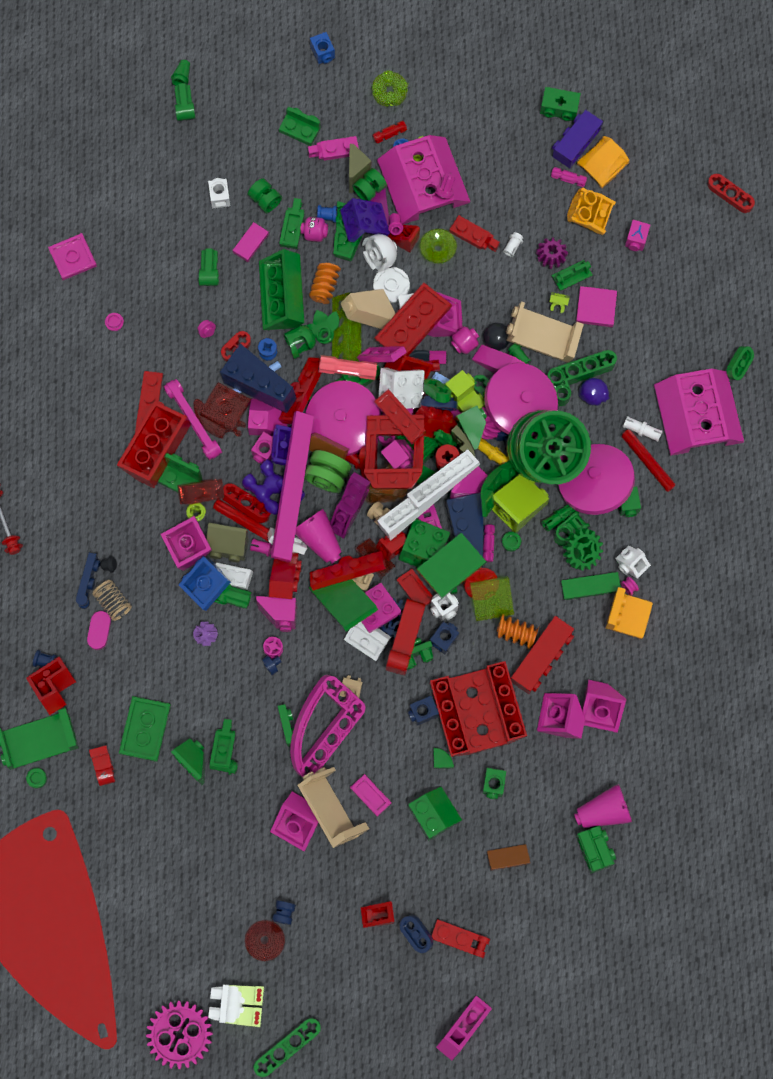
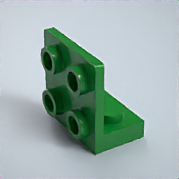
(179, 472)
(422, 543)

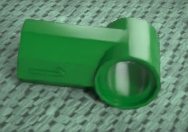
(184, 102)
(209, 273)
(234, 597)

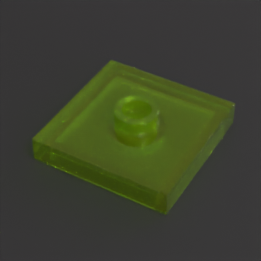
(492, 598)

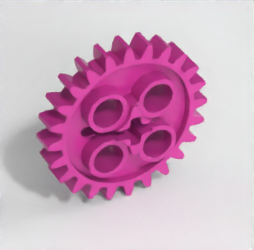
(163, 1025)

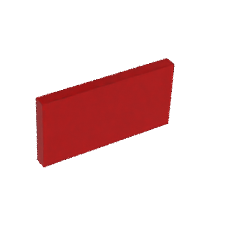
(414, 319)

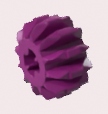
(551, 259)

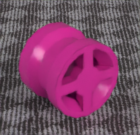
(274, 644)

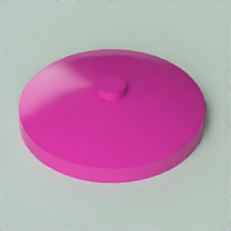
(518, 391)
(342, 413)
(603, 482)

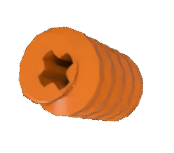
(322, 282)
(517, 632)

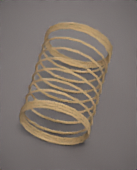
(107, 588)

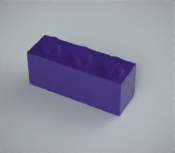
(577, 138)

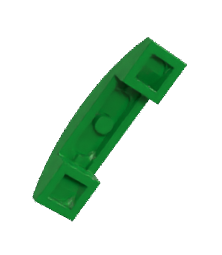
(499, 476)

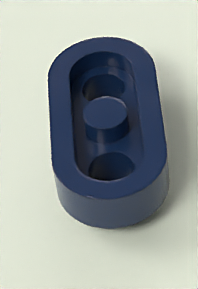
(430, 402)
(415, 934)

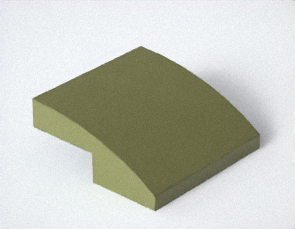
(462, 441)

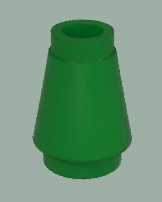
(181, 73)

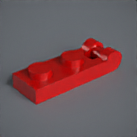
(459, 938)

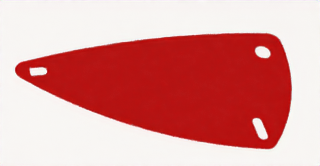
(53, 927)

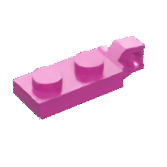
(332, 148)

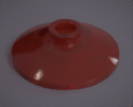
(275, 943)

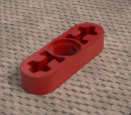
(730, 186)
(248, 510)

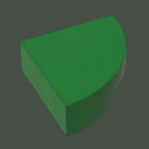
(442, 760)

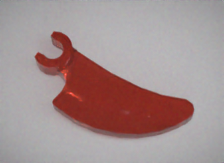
(212, 427)

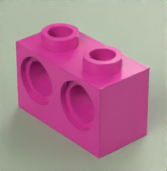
(399, 454)

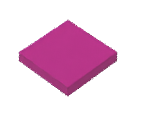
(72, 256)
(596, 306)

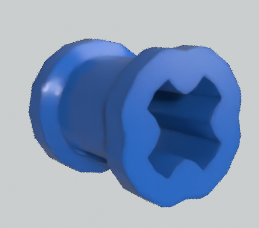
(327, 213)

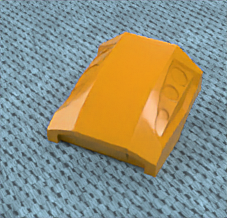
(604, 161)
(590, 210)

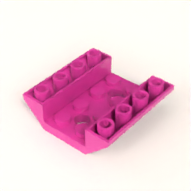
(409, 179)
(685, 411)

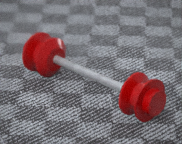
(11, 540)

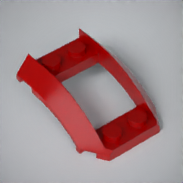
(391, 478)

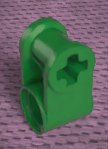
(569, 526)

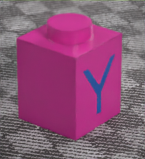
(637, 235)

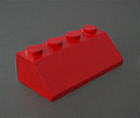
(157, 435)

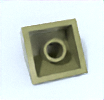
(227, 542)

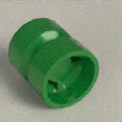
(372, 183)
(263, 194)

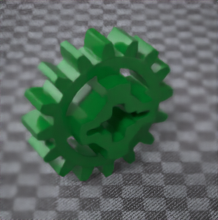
(583, 549)

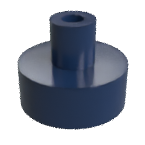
(271, 664)

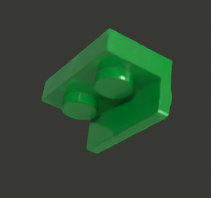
(300, 126)

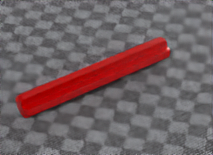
(648, 460)
(241, 519)

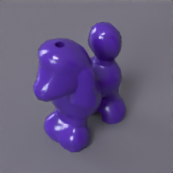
(271, 485)

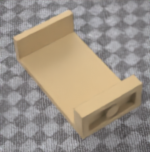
(543, 334)
(328, 808)

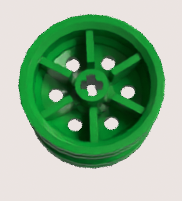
(521, 443)

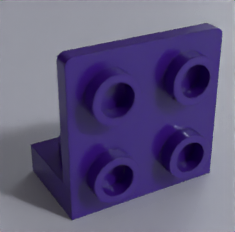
(362, 217)

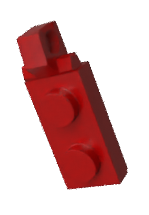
(473, 234)

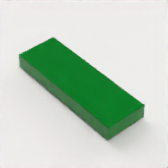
(590, 586)

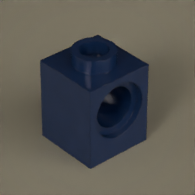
(441, 645)
(427, 703)

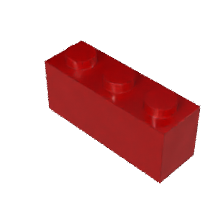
(285, 577)

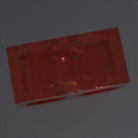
(201, 491)

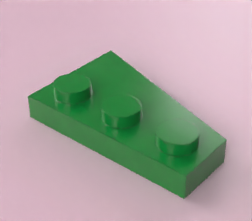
(342, 247)

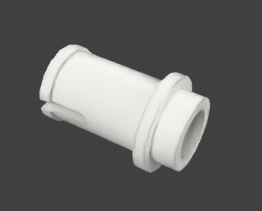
(513, 244)

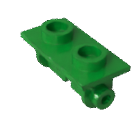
(572, 275)

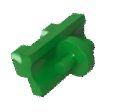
(423, 650)

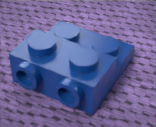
(204, 582)

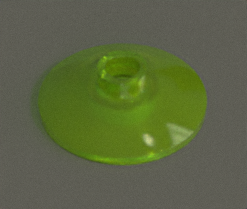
(439, 238)

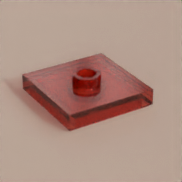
(225, 407)

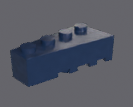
(257, 380)
(467, 518)

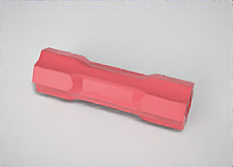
(334, 365)

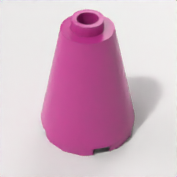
(320, 537)
(604, 810)

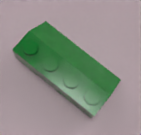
(281, 290)

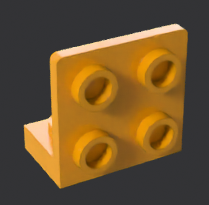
(628, 614)

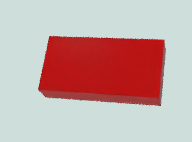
(414, 587)

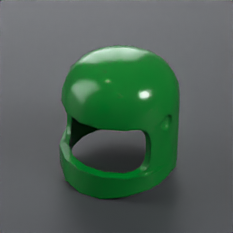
(298, 335)

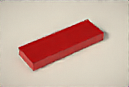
(400, 416)

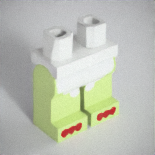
(231, 1009)

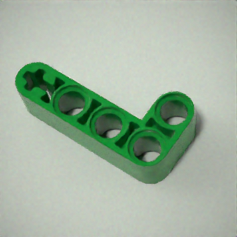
(582, 371)

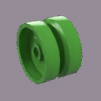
(327, 471)

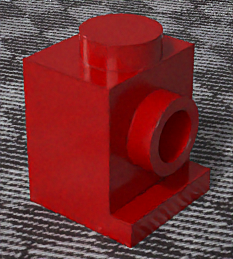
(391, 547)

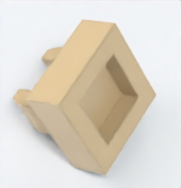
(364, 581)
(353, 685)

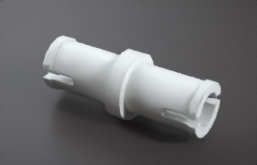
(642, 429)

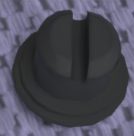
(109, 564)

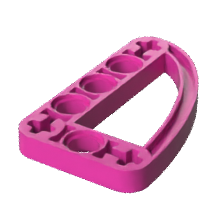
(334, 728)

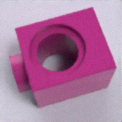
(264, 440)

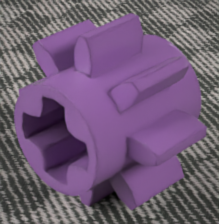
(205, 633)

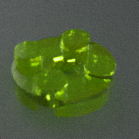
(389, 98)

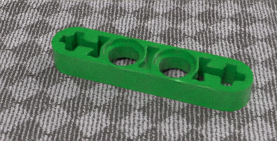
(286, 1046)

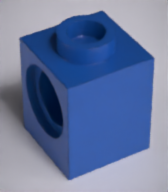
(322, 42)

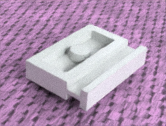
(369, 643)

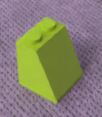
(519, 502)

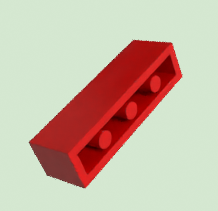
(542, 654)

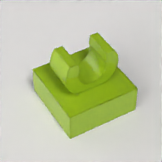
(559, 299)

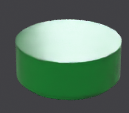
(511, 541)
(36, 778)

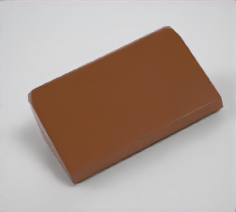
(323, 443)
(508, 857)

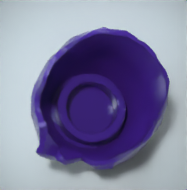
(593, 391)

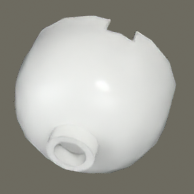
(378, 248)

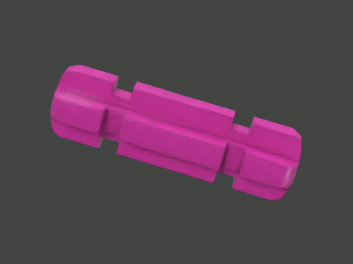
(568, 176)
(488, 546)

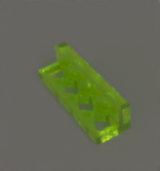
(351, 334)

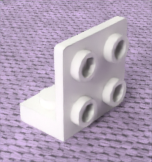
(405, 385)

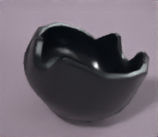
(495, 336)

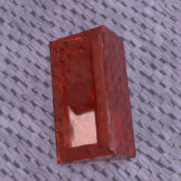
(370, 547)

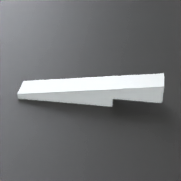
(427, 494)

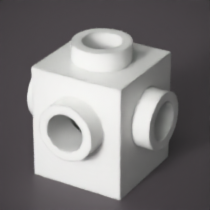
(632, 562)
(449, 601)

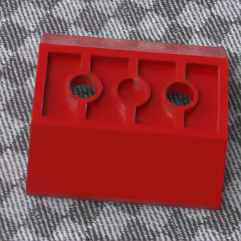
(492, 707)

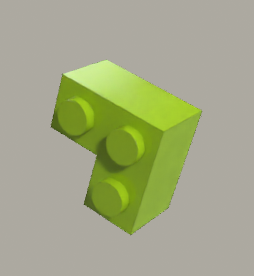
(463, 392)

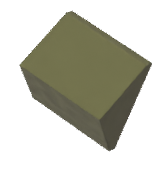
(358, 165)

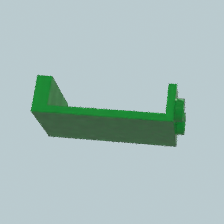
(38, 740)

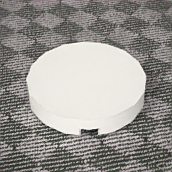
(386, 281)

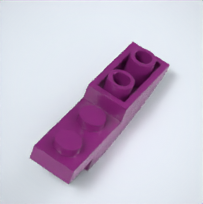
(350, 504)

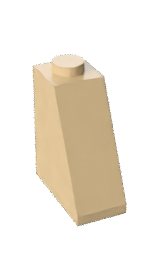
(369, 308)

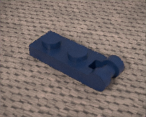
(87, 582)

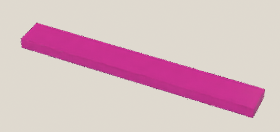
(292, 486)

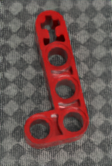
(405, 637)

